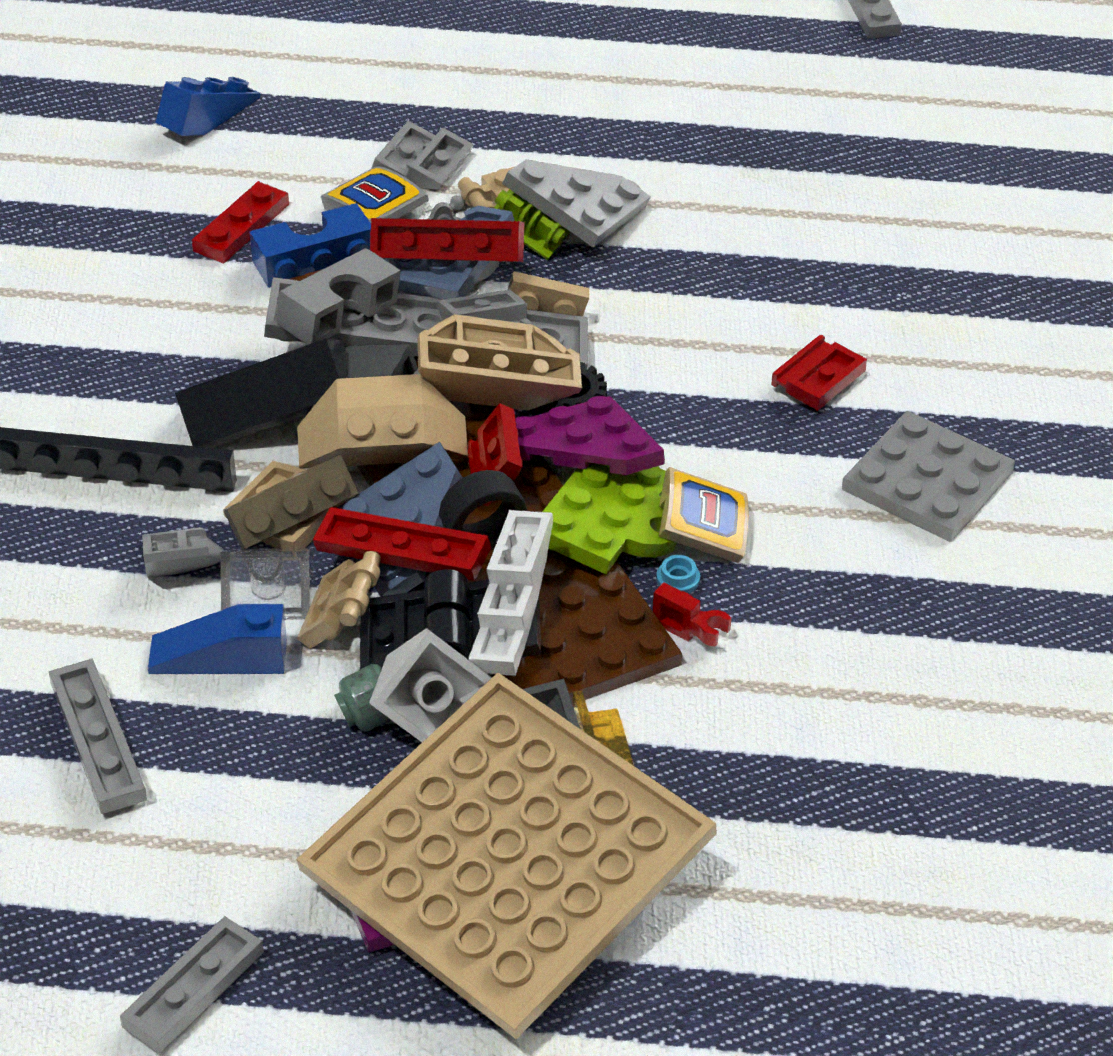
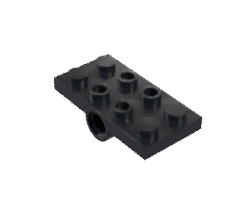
(444, 607)

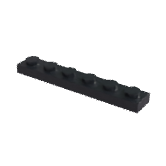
(117, 459)

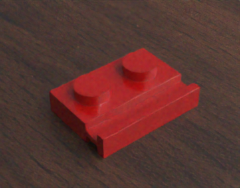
(819, 372)
(496, 445)

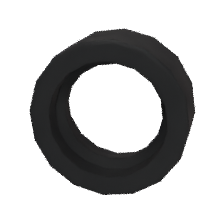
(475, 491)

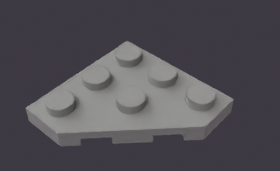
(578, 199)

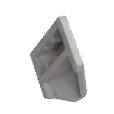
(178, 552)

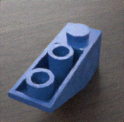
(201, 106)

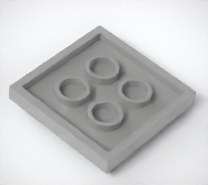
(928, 475)

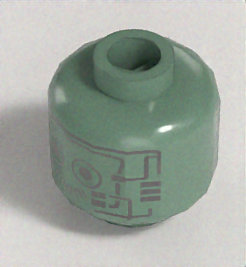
(355, 698)

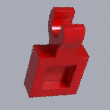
(682, 616)

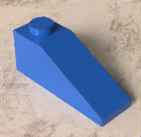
(224, 642)

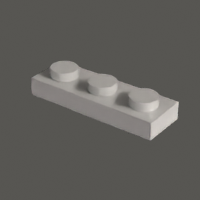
(191, 984)

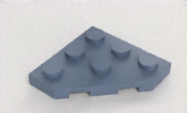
(446, 277)
(409, 495)

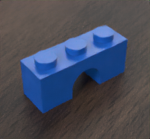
(287, 255)

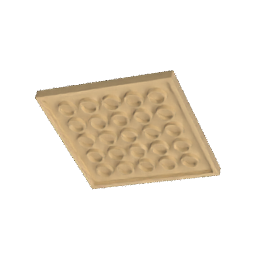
(507, 852)

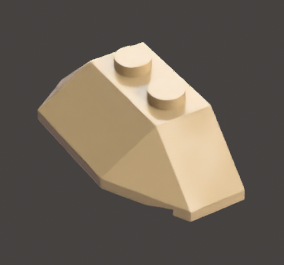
(497, 363)
(380, 422)

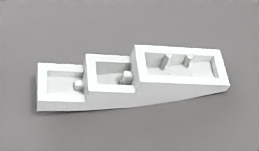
(512, 591)

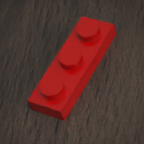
(233, 226)

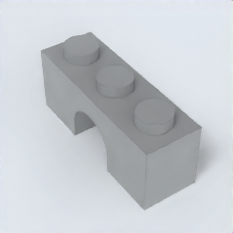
(315, 304)

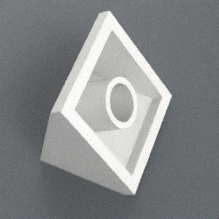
(425, 684)

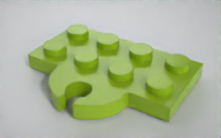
(608, 514)

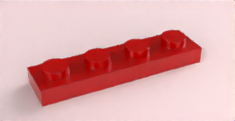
(447, 239)
(402, 542)

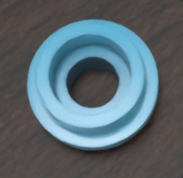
(679, 572)

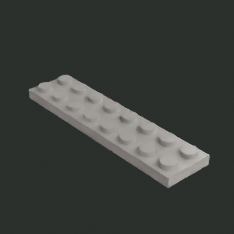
(414, 314)

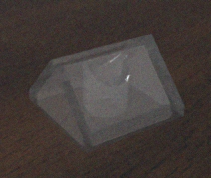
(268, 578)

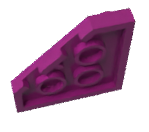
(587, 434)

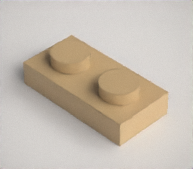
(549, 295)

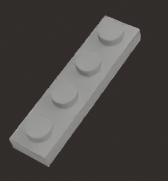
(97, 736)

